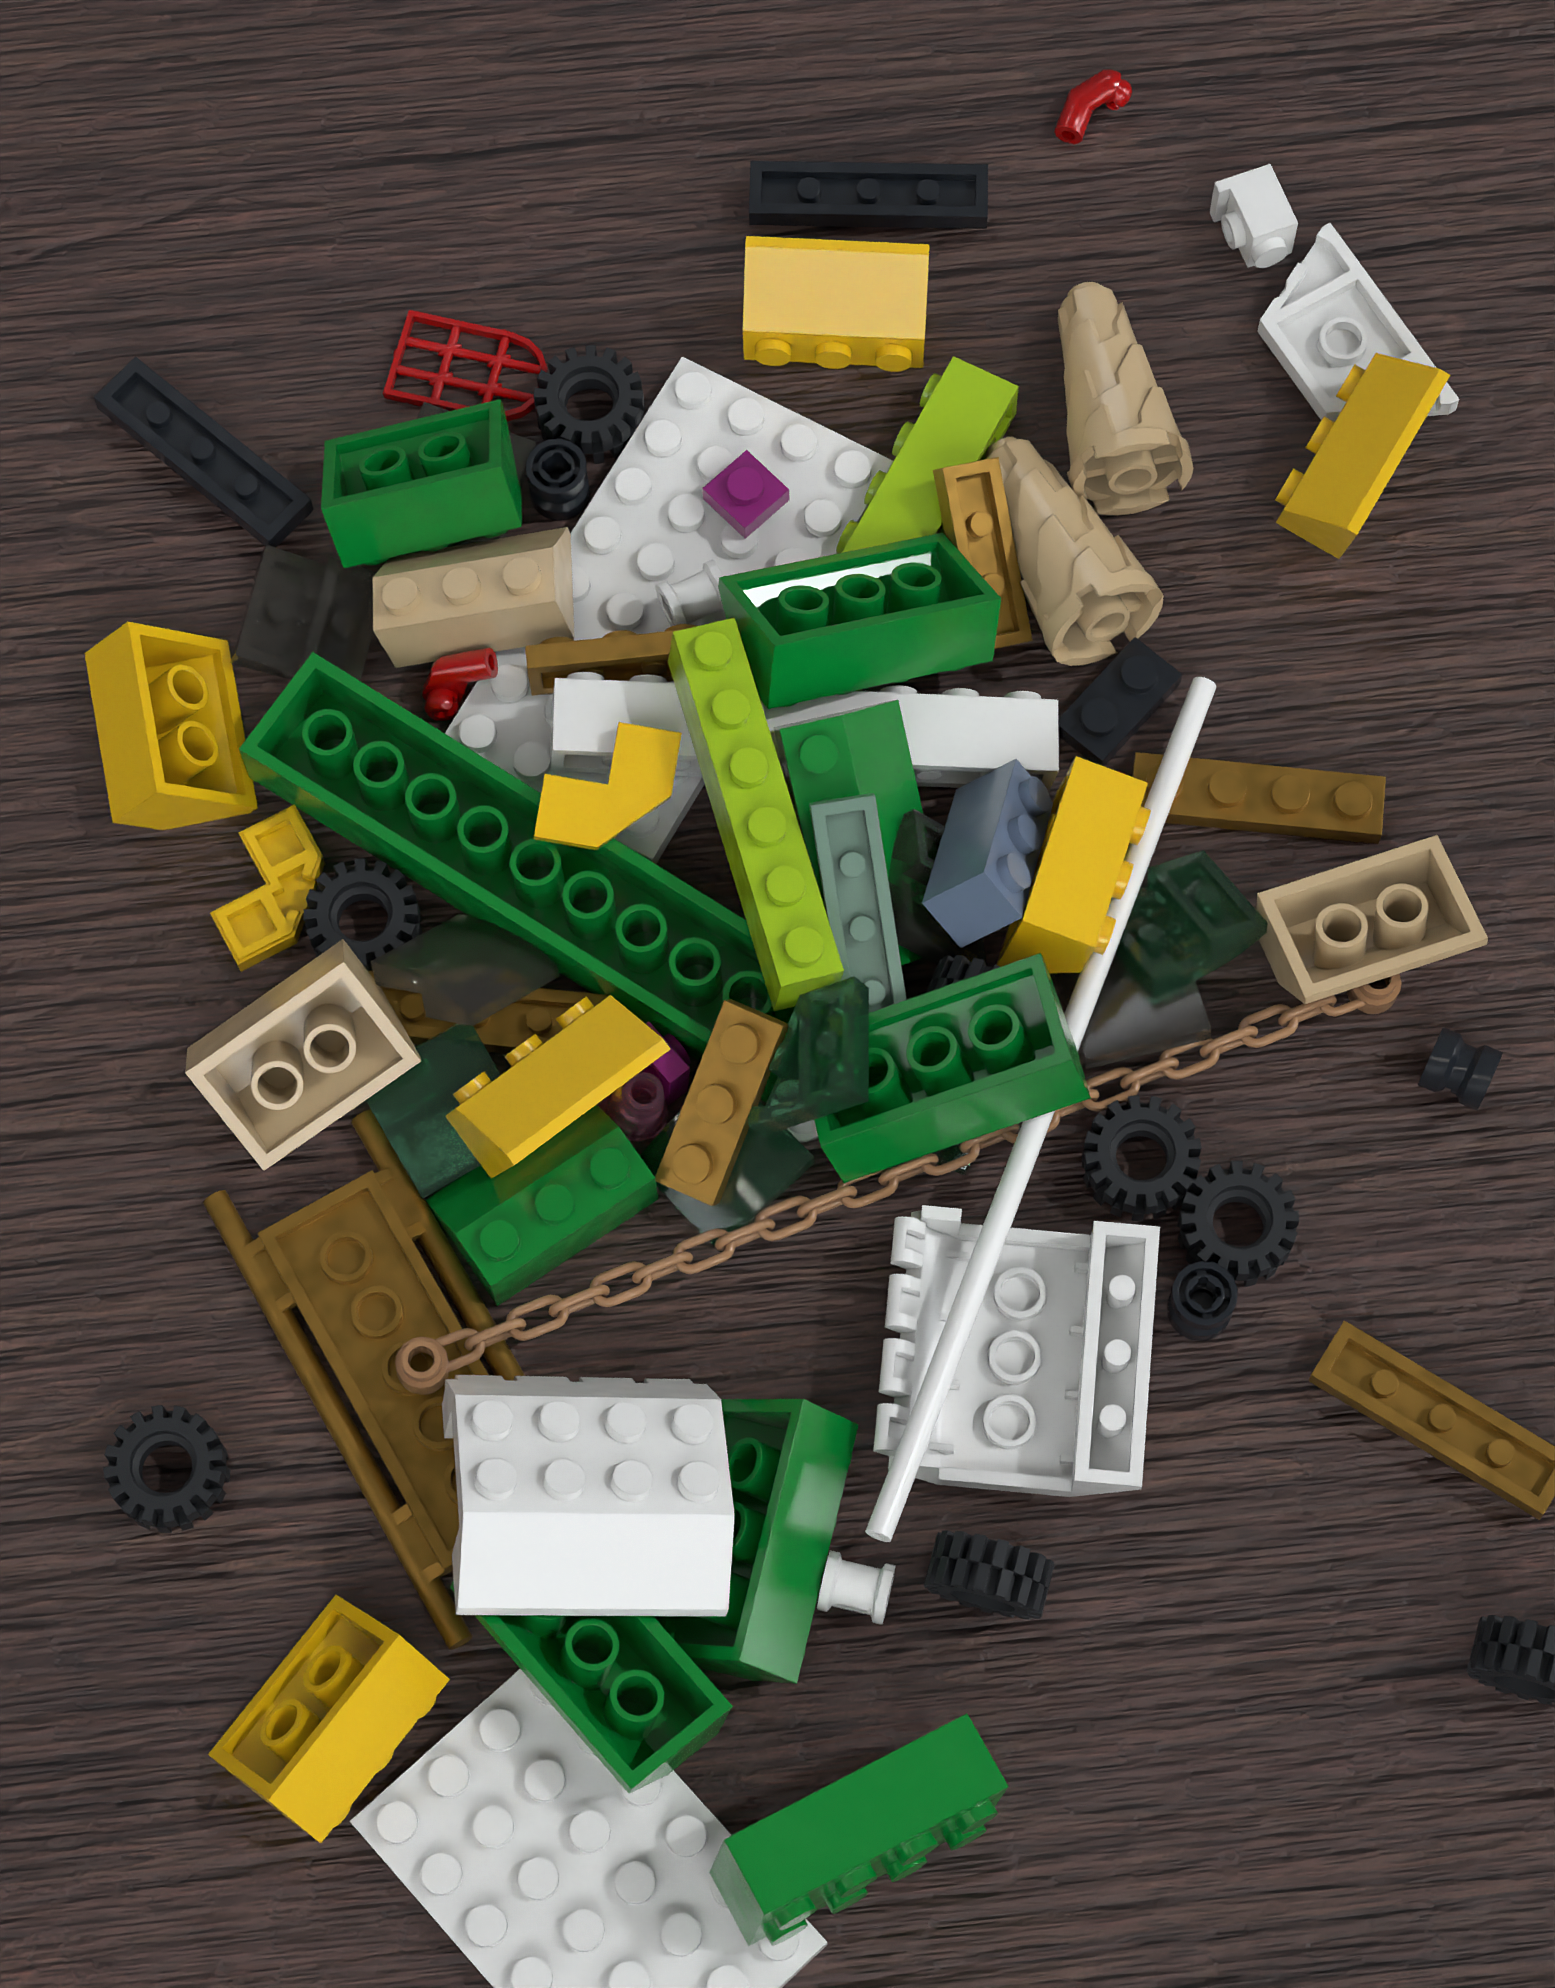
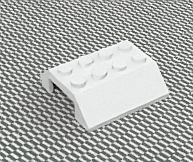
(1052, 1365)
(589, 1497)

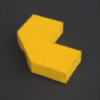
(595, 813)
(274, 913)

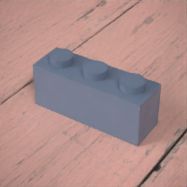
(988, 853)

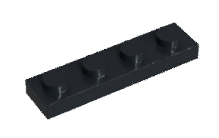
(868, 194)
(203, 453)

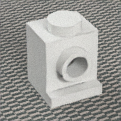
(1255, 216)

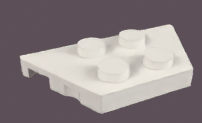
(1336, 319)

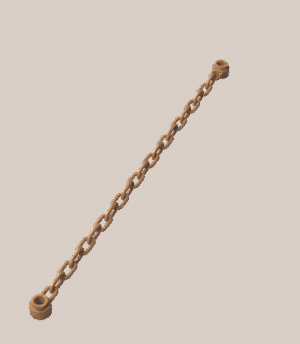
(423, 1383)

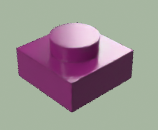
(745, 494)
(671, 1068)

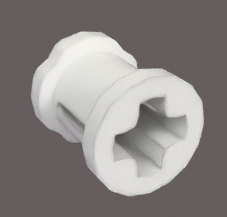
(692, 596)
(856, 1587)

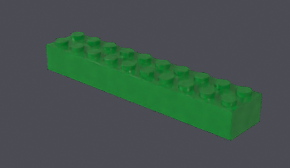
(470, 840)

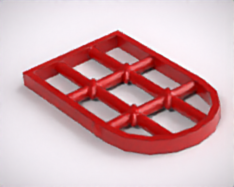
(452, 349)

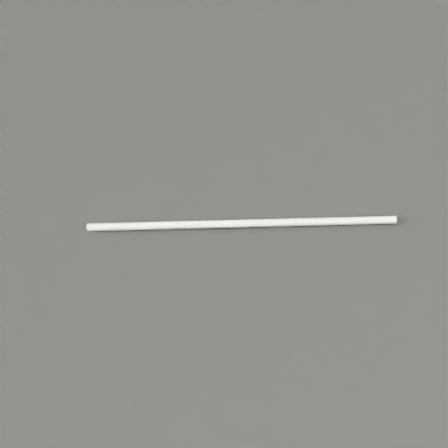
(1031, 1137)

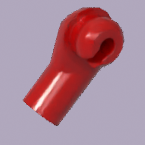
(1102, 88)
(450, 678)

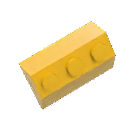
(835, 302)
(1358, 450)
(168, 727)
(1079, 869)
(553, 1082)
(329, 1717)

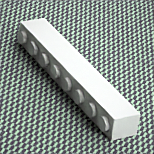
(948, 734)

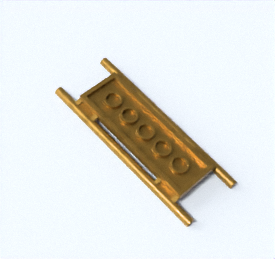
(363, 1297)

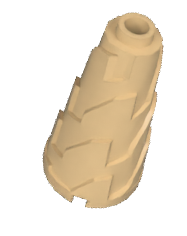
(1117, 416)
(1072, 568)

